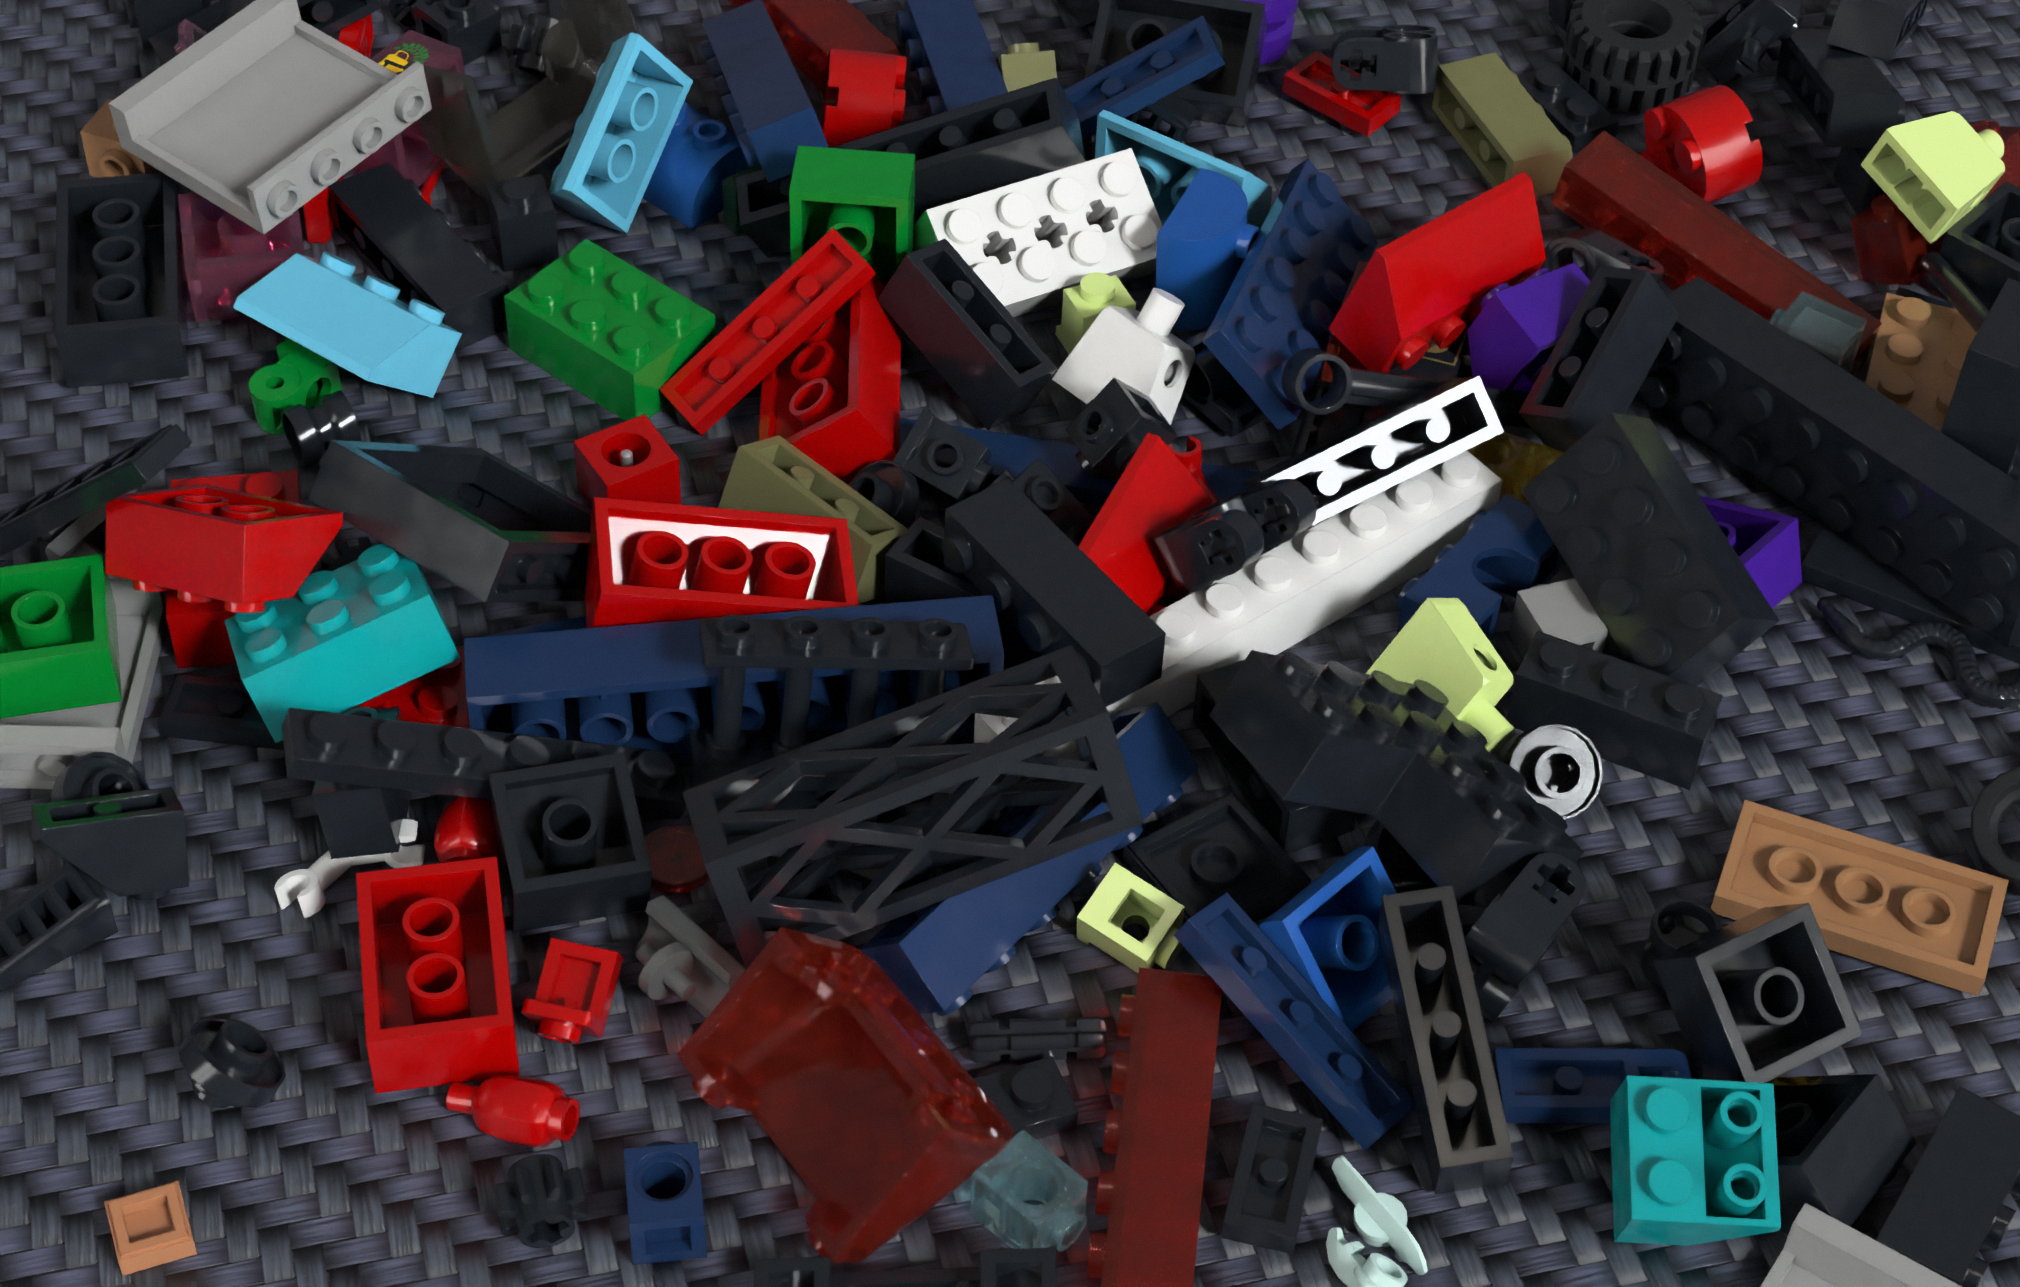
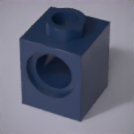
(665, 1227)

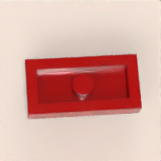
(1317, 88)

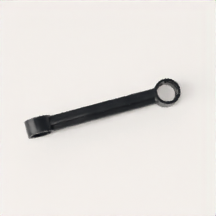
(1379, 388)

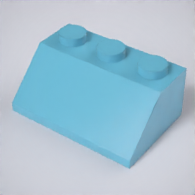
(620, 134)
(1171, 166)
(354, 322)

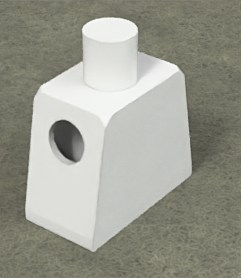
(1134, 350)

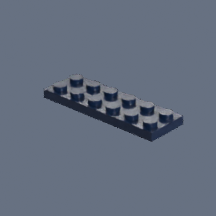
(1289, 289)

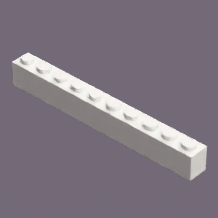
(1305, 582)

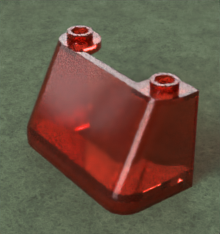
(845, 1089)

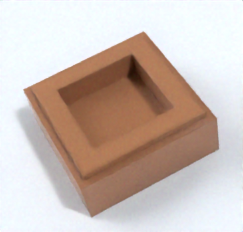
(150, 1228)

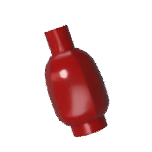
(466, 830)
(518, 1109)

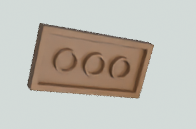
(1919, 356)
(1866, 895)

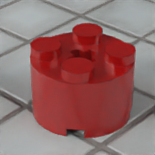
(862, 94)
(1704, 142)

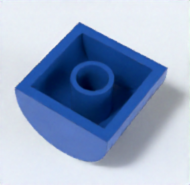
(693, 167)
(1203, 247)
(1335, 938)

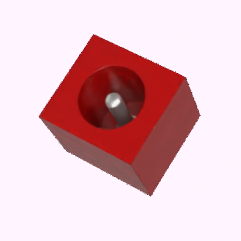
(627, 464)

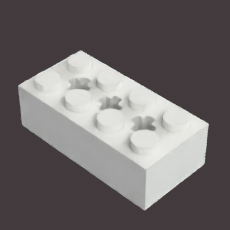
(1086, 223)

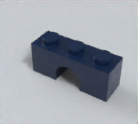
(1499, 552)

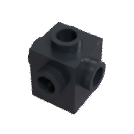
(1114, 428)

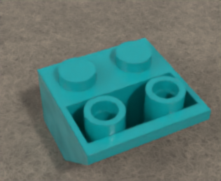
(1693, 1160)

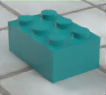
(341, 638)

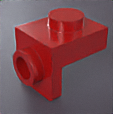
(574, 991)

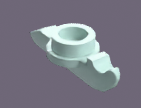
(1379, 1217)
(1355, 1269)

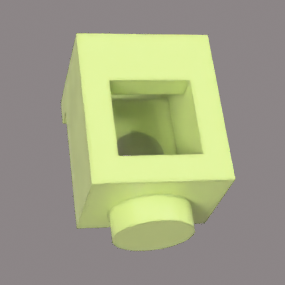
(1084, 304)
(1129, 900)

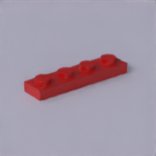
(767, 331)

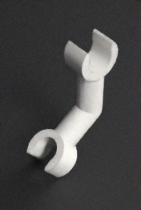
(311, 882)

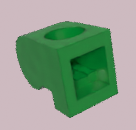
(294, 380)

